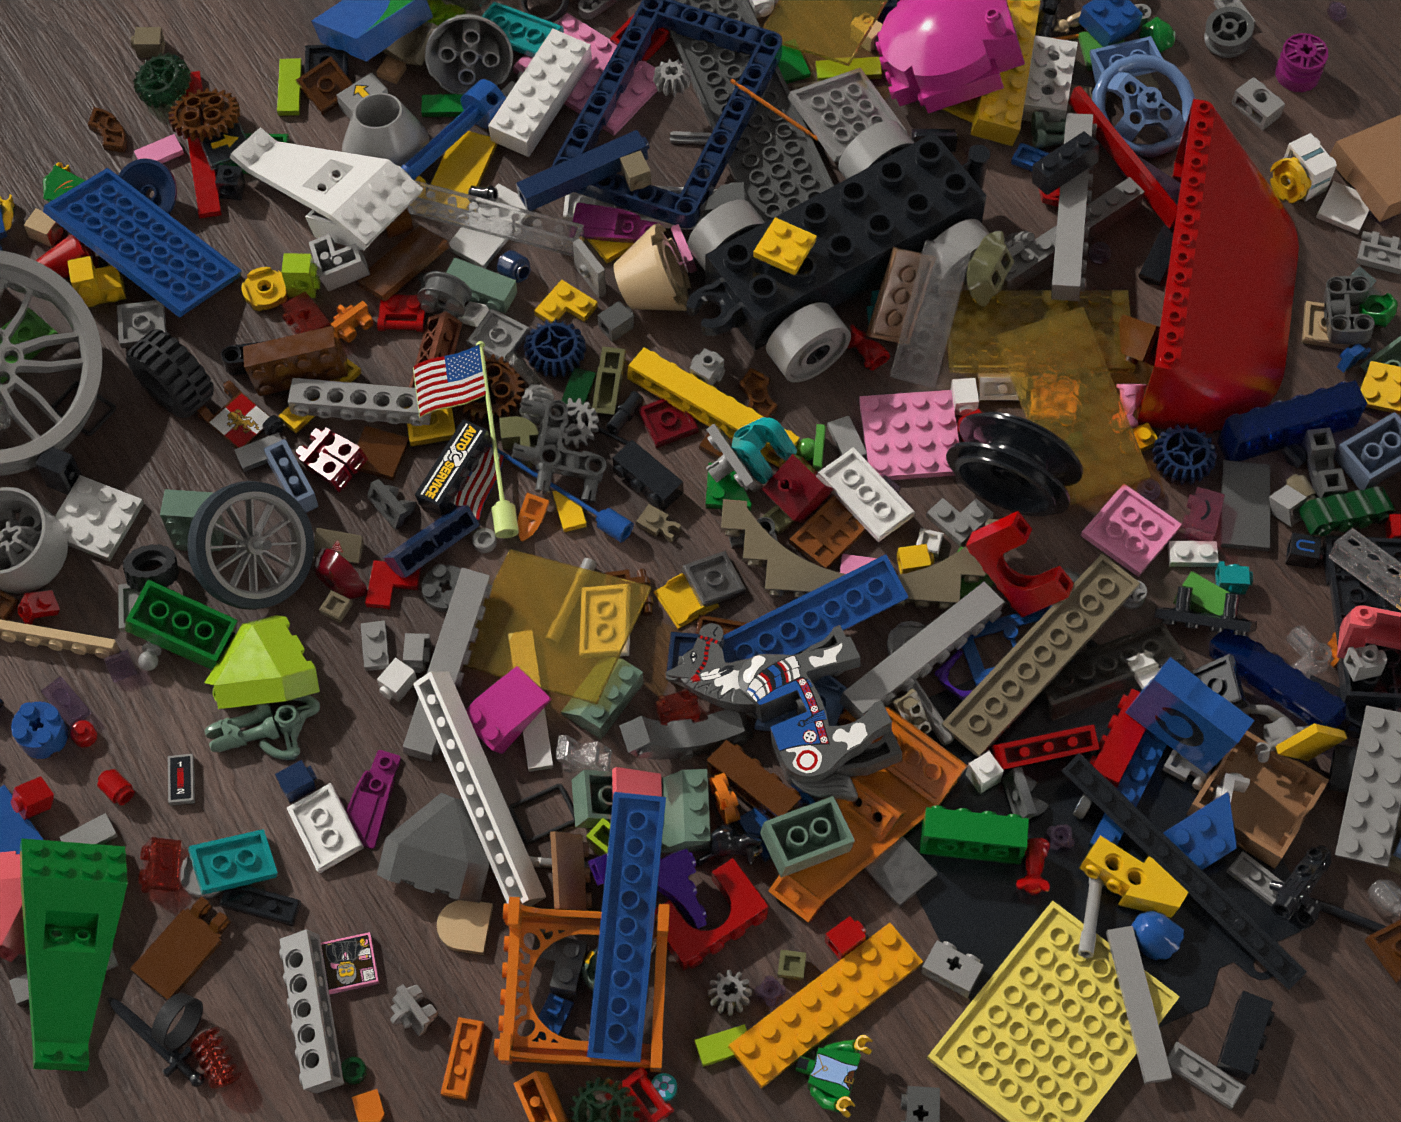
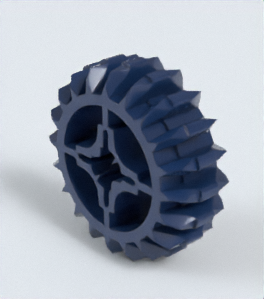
(545, 357)
(1179, 460)

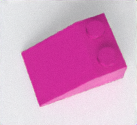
(506, 709)

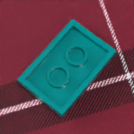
(232, 862)

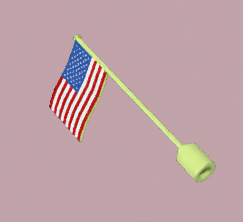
(455, 382)

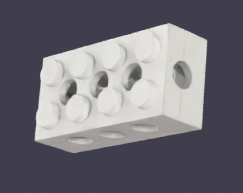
(1060, 58)

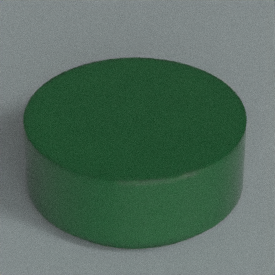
(353, 1070)

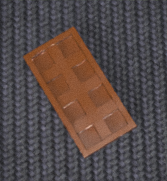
(828, 534)

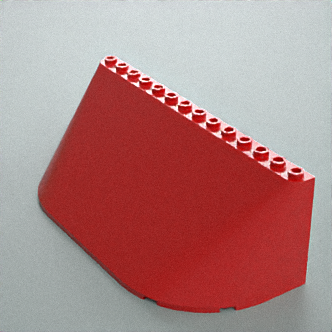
(1225, 285)

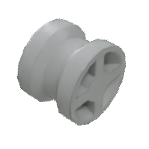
(1138, 597)

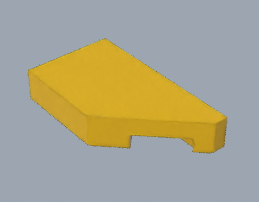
(569, 512)

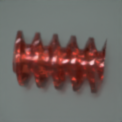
(213, 1059)

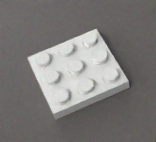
(97, 517)

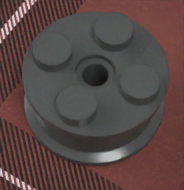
(1228, 32)
(444, 293)

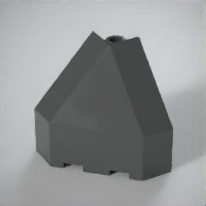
(437, 851)

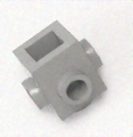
(708, 367)

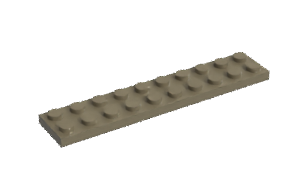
(1040, 656)

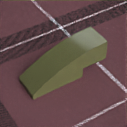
(609, 380)

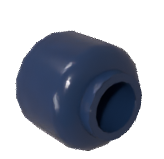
(514, 266)

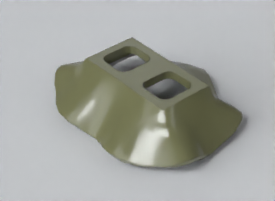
(984, 264)

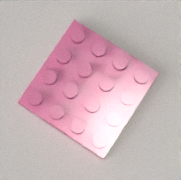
(909, 433)

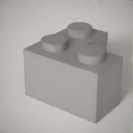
(335, 265)

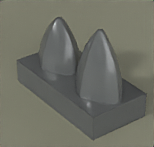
(385, 501)
(1018, 792)

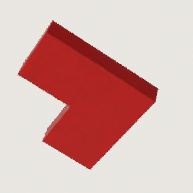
(383, 582)

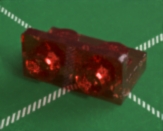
(160, 865)

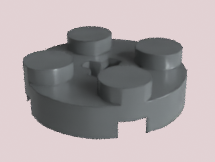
(432, 584)

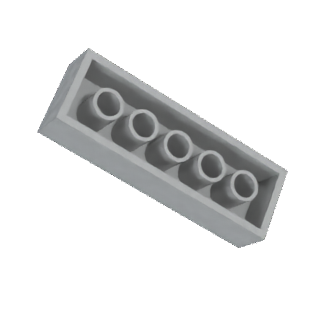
(1374, 791)

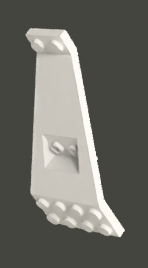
(359, 201)

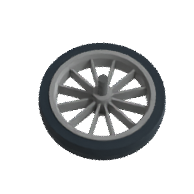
(251, 545)

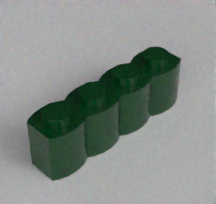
(1346, 511)

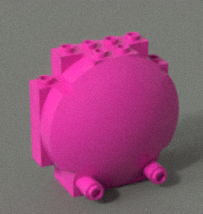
(947, 50)

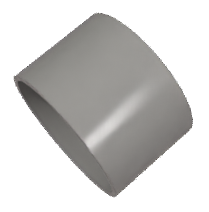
(45, 544)

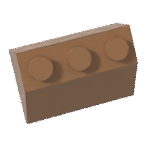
(570, 871)

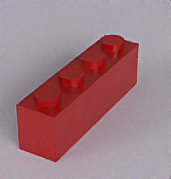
(1120, 744)
(1046, 747)

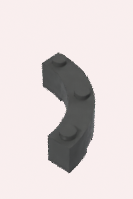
(684, 737)

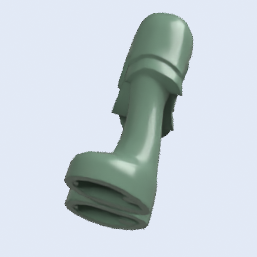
(1042, 131)
(231, 729)

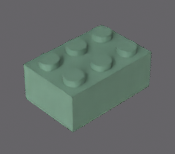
(178, 512)
(807, 836)

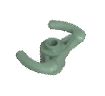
(290, 724)

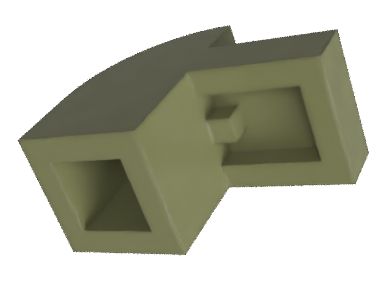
(518, 431)

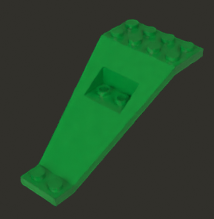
(70, 924)

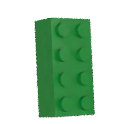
(180, 625)
(974, 835)

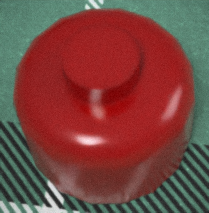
(83, 734)

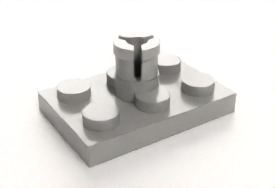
(729, 461)

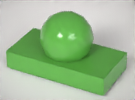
(813, 449)

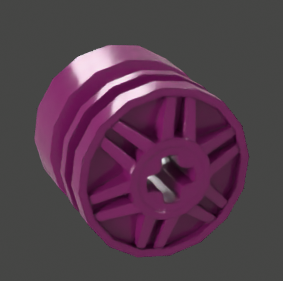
(1301, 62)

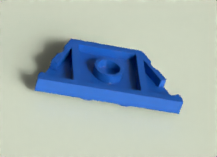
(1206, 833)

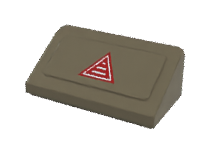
(346, 544)

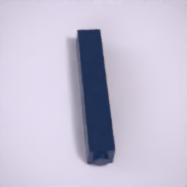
(579, 171)

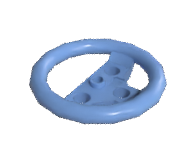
(1145, 102)

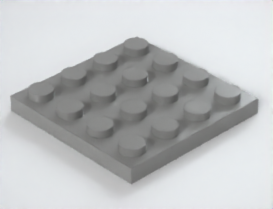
(841, 109)

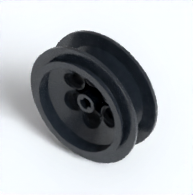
(1014, 463)

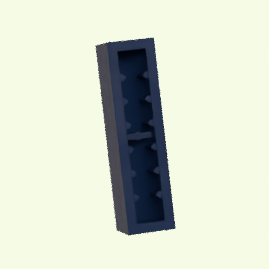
(432, 541)

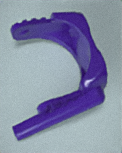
(943, 672)

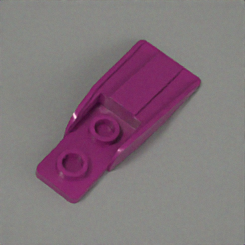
(610, 223)
(372, 797)

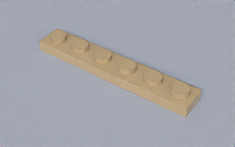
(58, 639)

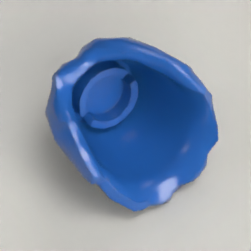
(1157, 935)

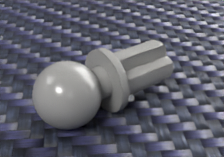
(148, 659)

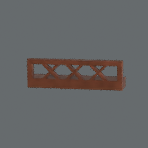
(443, 338)

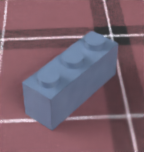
(290, 474)

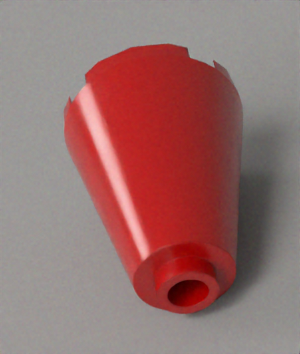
(67, 249)

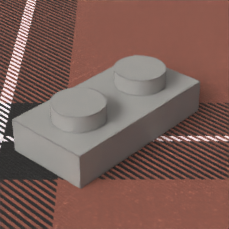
(375, 645)

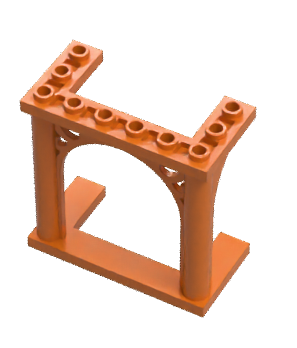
(516, 1048)

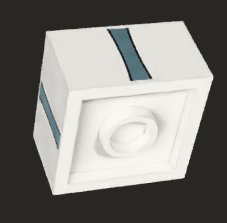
(1315, 162)

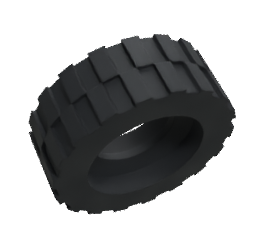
(149, 556)

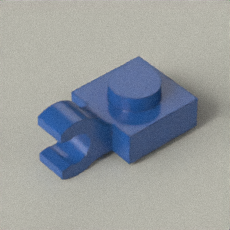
(1350, 356)

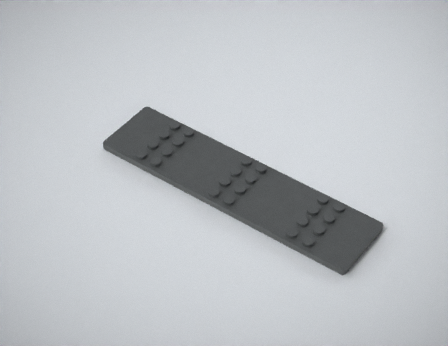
(772, 155)

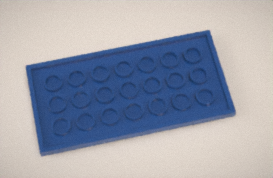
(142, 242)

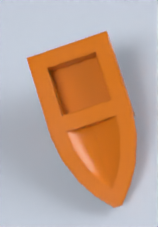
(531, 515)

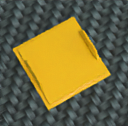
(681, 602)

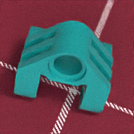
(753, 437)

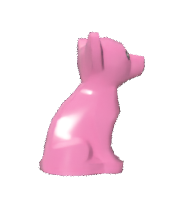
(1131, 397)

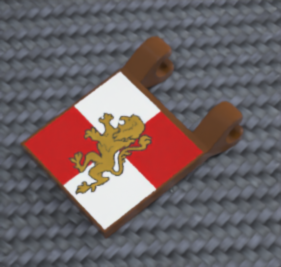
(238, 420)

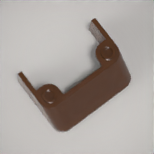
(1138, 340)

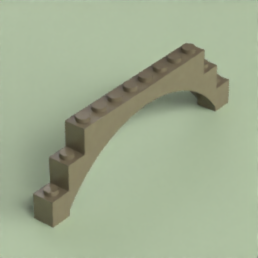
(793, 575)

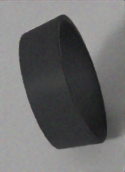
(185, 1027)

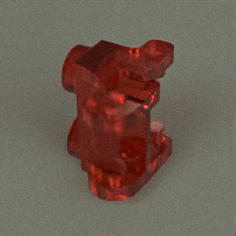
(677, 706)

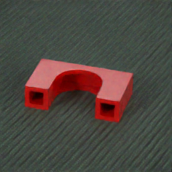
(1023, 592)
(746, 907)

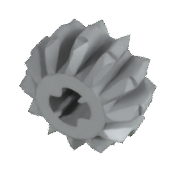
(672, 77)
(537, 393)
(734, 1000)

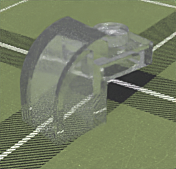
(582, 757)

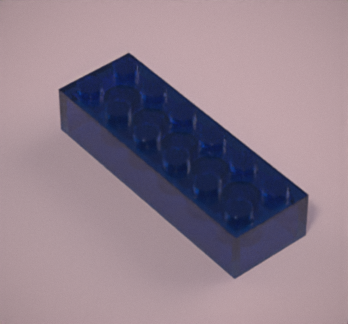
(1287, 421)

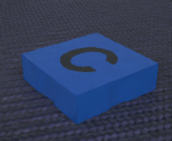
(1189, 716)

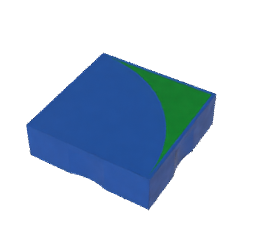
(369, 25)

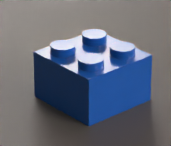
(1110, 20)

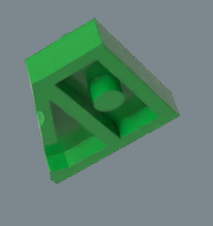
(726, 488)

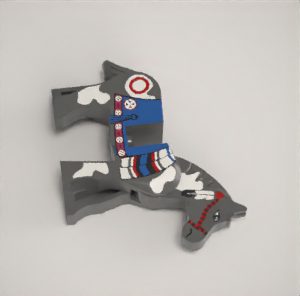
(809, 751)

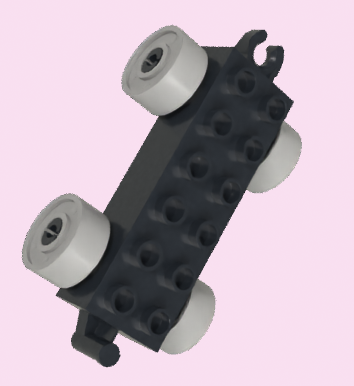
(891, 198)

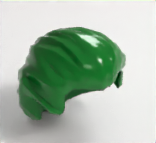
(1161, 33)
(1380, 308)

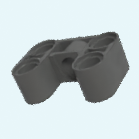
(1338, 310)

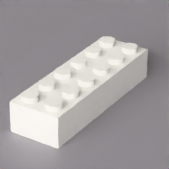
(540, 92)

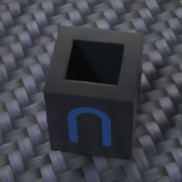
(1304, 551)

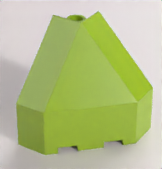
(262, 666)

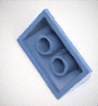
(1105, 56)

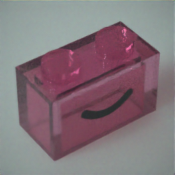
(1203, 515)

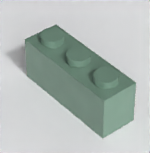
(486, 286)

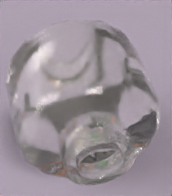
(1385, 897)

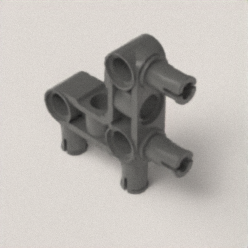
(564, 461)

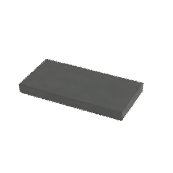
(1245, 506)

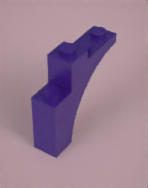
(672, 883)

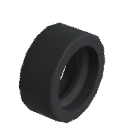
(1341, 768)

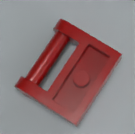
(401, 308)
(644, 1115)

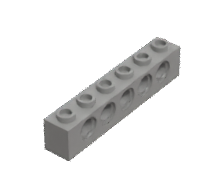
(351, 394)
(319, 1021)

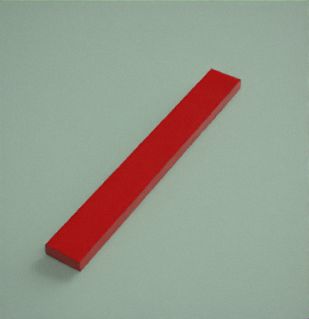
(1125, 157)
(203, 177)

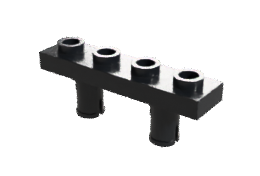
(1217, 623)

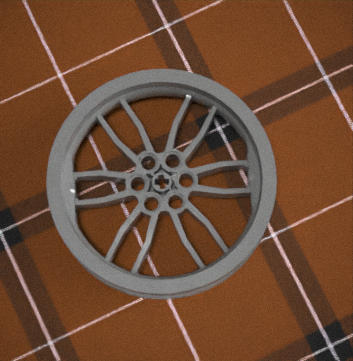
(40, 281)

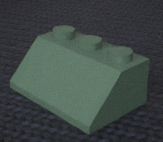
(619, 691)
(686, 811)

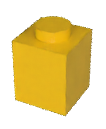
(914, 558)

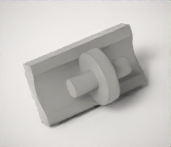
(409, 1012)

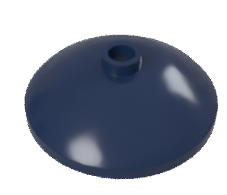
(149, 176)

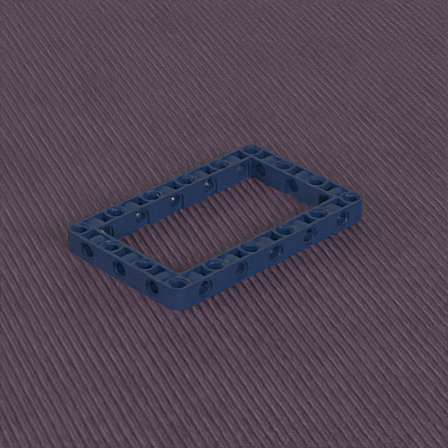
(696, 24)

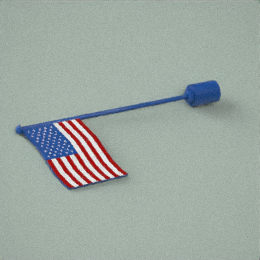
(483, 479)

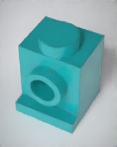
(1233, 577)

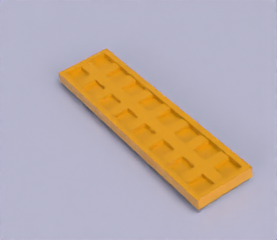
(825, 1005)

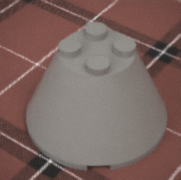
(468, 51)

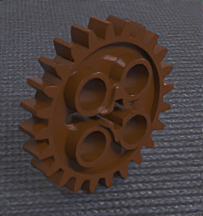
(189, 114)
(506, 382)

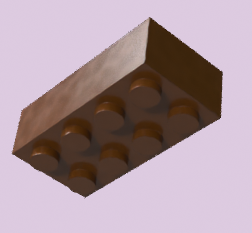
(303, 355)

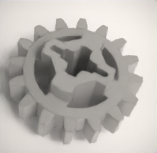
(580, 432)

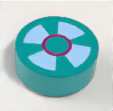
(665, 1085)

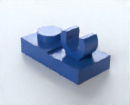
(554, 1015)

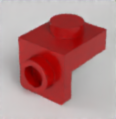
(37, 605)

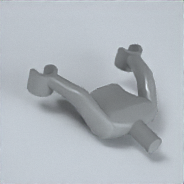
(1274, 733)

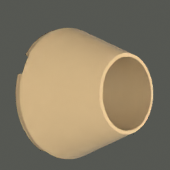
(653, 273)

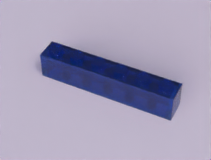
(1279, 680)

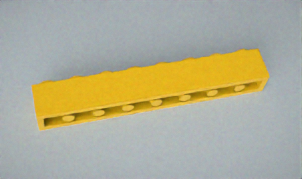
(696, 397)

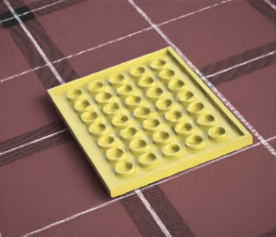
(1046, 1028)

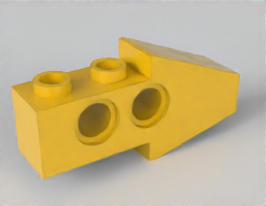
(1154, 886)

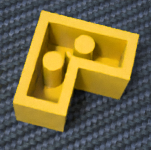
(97, 284)

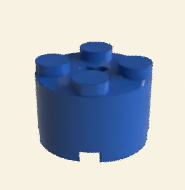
(39, 729)

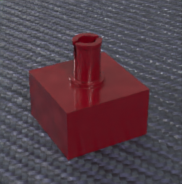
(797, 488)

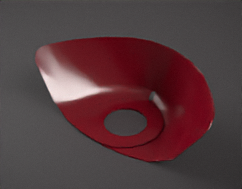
(343, 575)

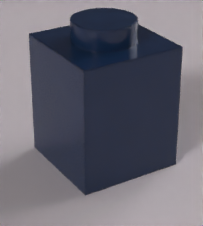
(296, 781)

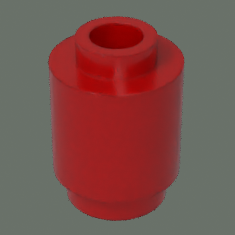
(115, 787)

